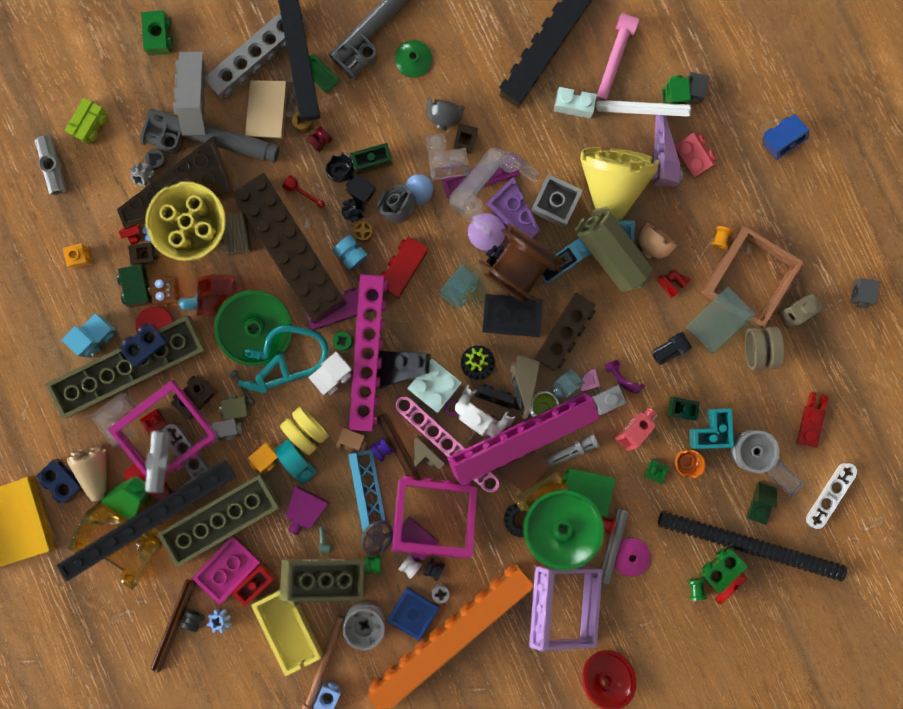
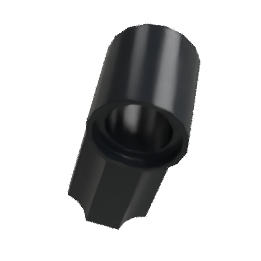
(674, 347)

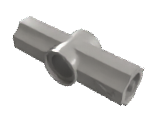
(47, 154)
(157, 461)

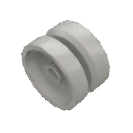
(766, 451)

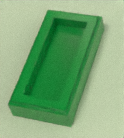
(323, 75)

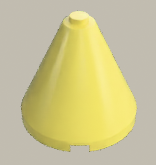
(616, 177)

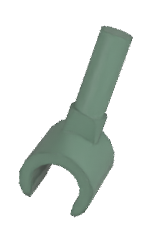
(323, 547)

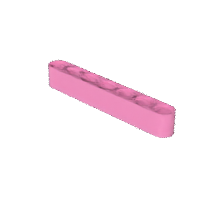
(442, 435)

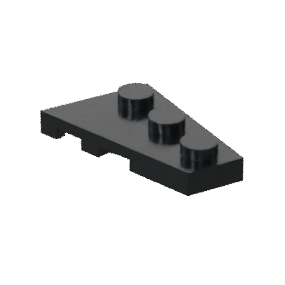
(401, 366)

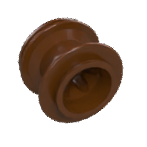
(521, 264)

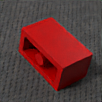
(253, 584)

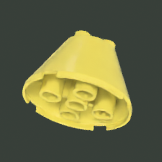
(185, 221)

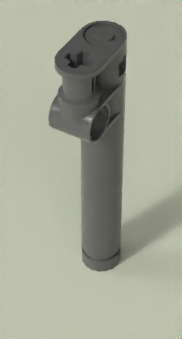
(350, 50)
(163, 127)

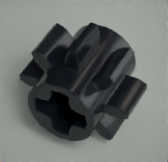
(353, 209)
(494, 254)

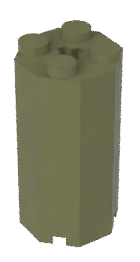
(614, 249)

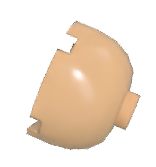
(655, 242)

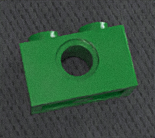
(151, 23)

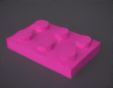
(226, 569)

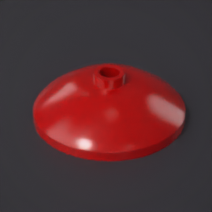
(618, 679)

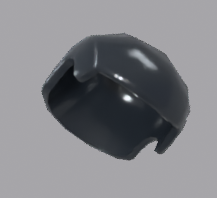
(340, 168)

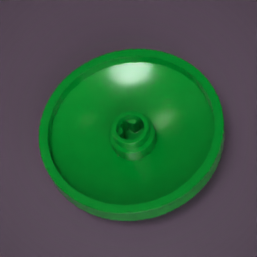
(246, 322)
(563, 530)

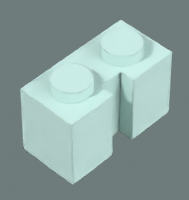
(573, 104)

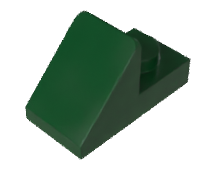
(683, 408)
(763, 500)

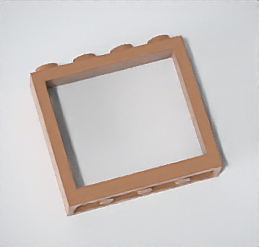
(783, 287)

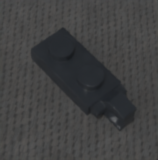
(501, 398)

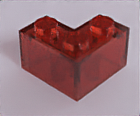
(213, 292)

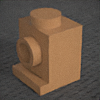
(351, 440)

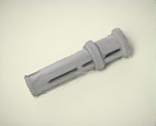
(579, 448)

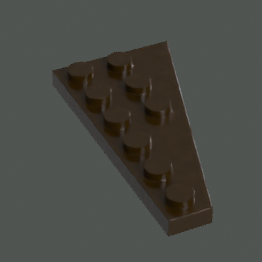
(200, 167)

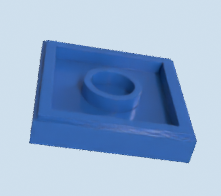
(413, 613)

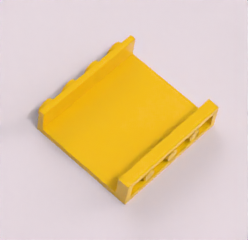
(22, 522)

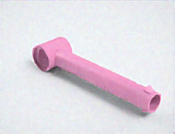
(626, 26)

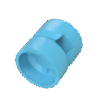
(350, 253)

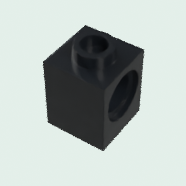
(360, 189)

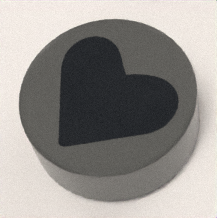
(155, 158)

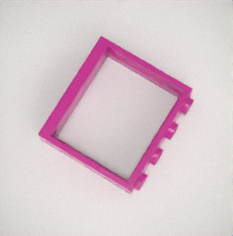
(132, 451)
(445, 485)

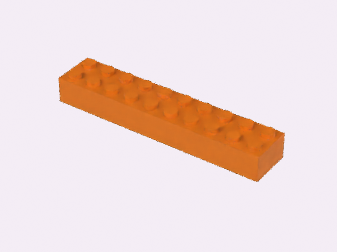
(450, 638)

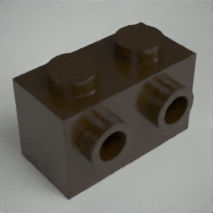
(198, 391)

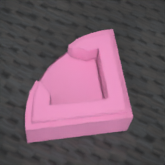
(590, 380)

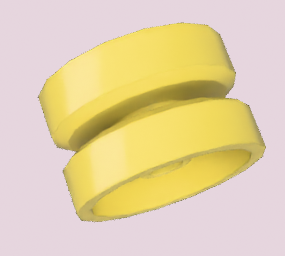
(302, 432)

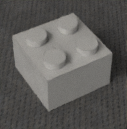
(556, 201)

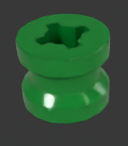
(344, 343)
(372, 565)

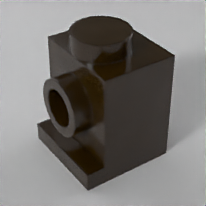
(468, 133)
(137, 252)

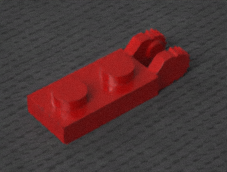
(812, 421)

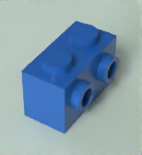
(785, 136)

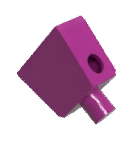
(304, 509)

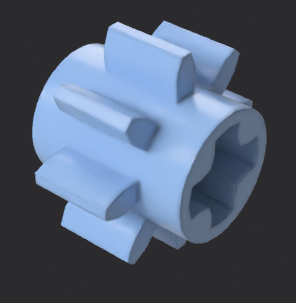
(215, 622)

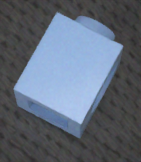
(332, 688)

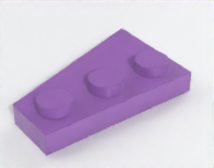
(512, 209)

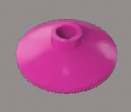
(629, 547)

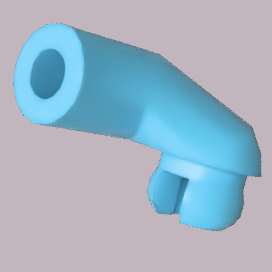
(188, 303)

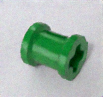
(697, 589)

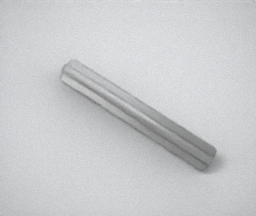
(613, 545)

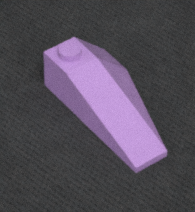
(665, 152)

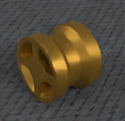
(301, 127)
(363, 227)

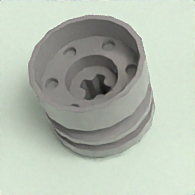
(370, 634)

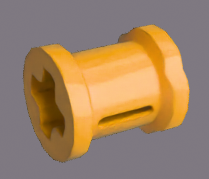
(722, 237)

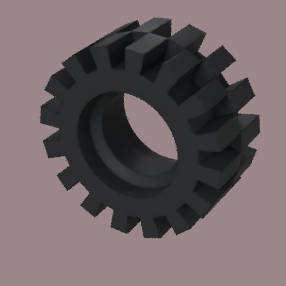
(476, 374)
(509, 521)

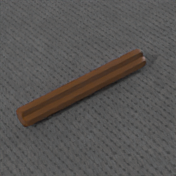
(398, 446)

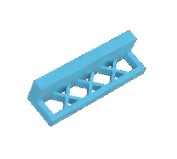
(359, 487)

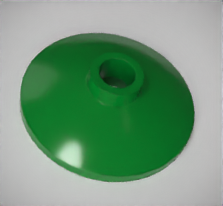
(413, 67)

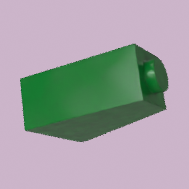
(592, 486)
(128, 498)

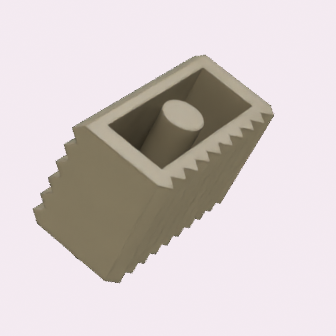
(236, 235)

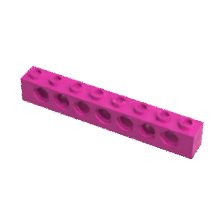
(360, 421)

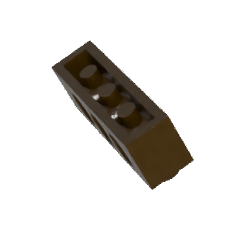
(576, 304)

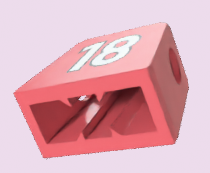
(636, 430)

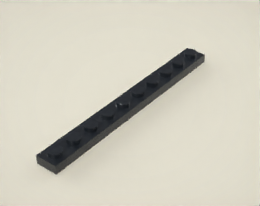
(146, 520)

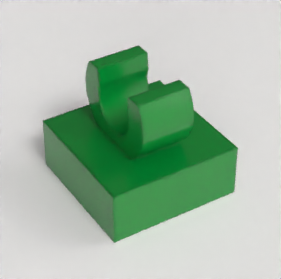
(656, 471)

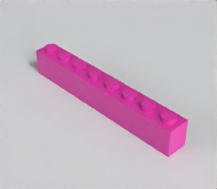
(523, 438)

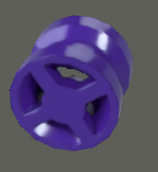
(381, 449)

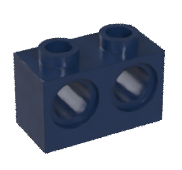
(146, 349)
(63, 476)

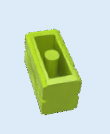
(86, 121)

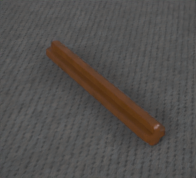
(173, 625)

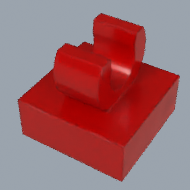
(131, 232)
(153, 421)

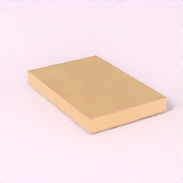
(266, 109)

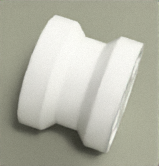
(410, 566)

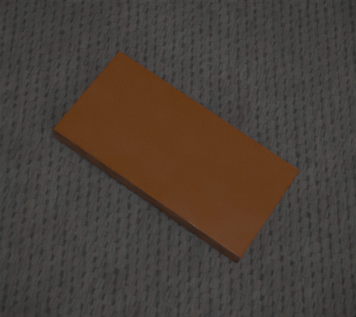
(522, 471)

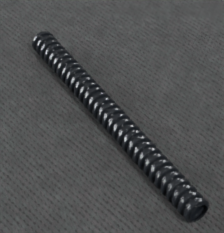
(753, 546)

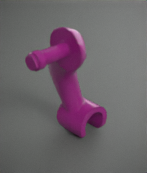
(632, 387)

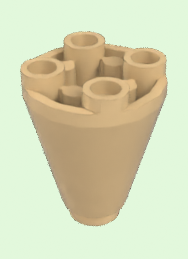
(90, 470)

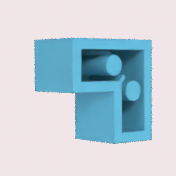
(89, 338)

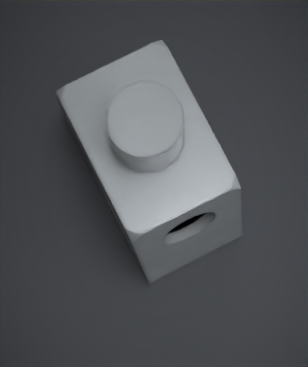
(609, 399)

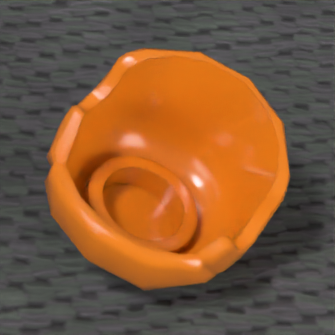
(690, 463)

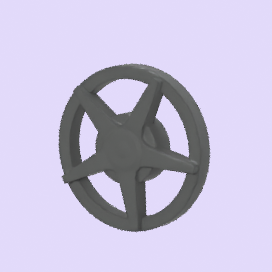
(377, 537)

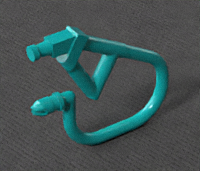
(262, 386)

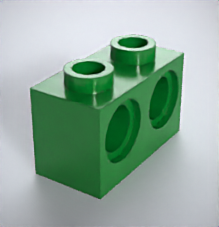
(676, 90)
(726, 574)

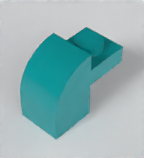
(294, 461)

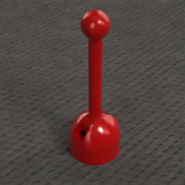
(291, 184)

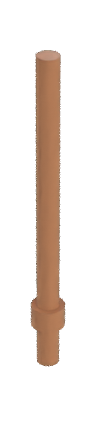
(324, 663)

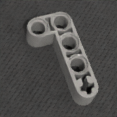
(176, 447)

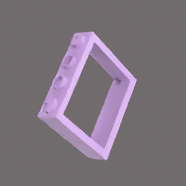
(543, 606)

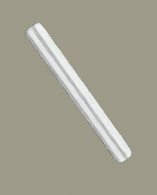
(643, 108)

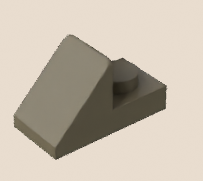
(422, 450)

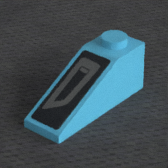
(571, 256)

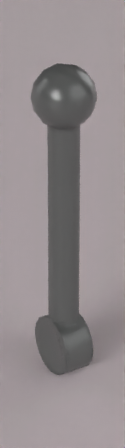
(233, 373)

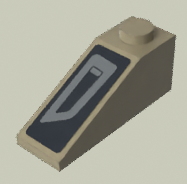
(523, 380)

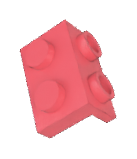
(696, 153)

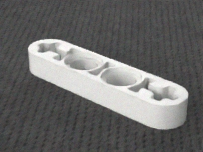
(828, 493)

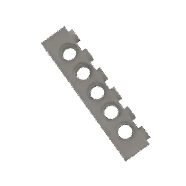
(244, 54)

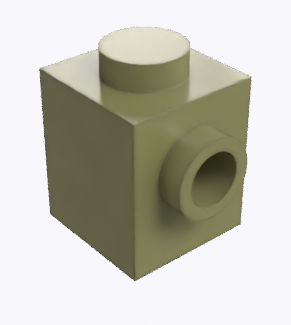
(234, 407)

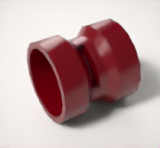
(319, 139)

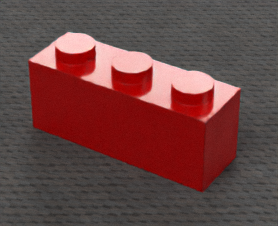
(404, 265)

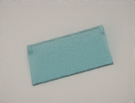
(720, 320)

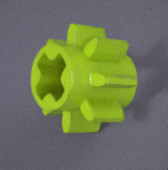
(472, 356)

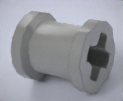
(436, 597)

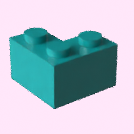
(719, 431)

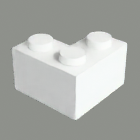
(332, 373)

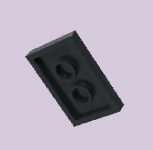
(511, 317)

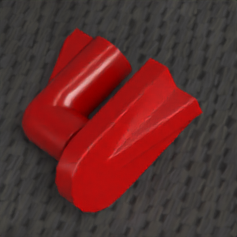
(665, 282)

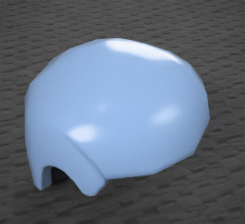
(421, 188)

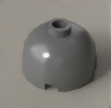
(443, 113)
(397, 204)

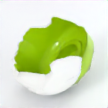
(542, 402)

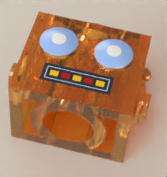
(164, 290)

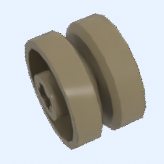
(764, 348)

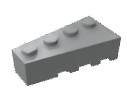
(190, 93)

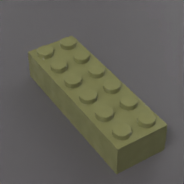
(219, 520)

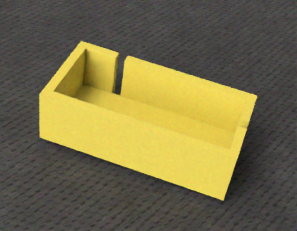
(287, 632)

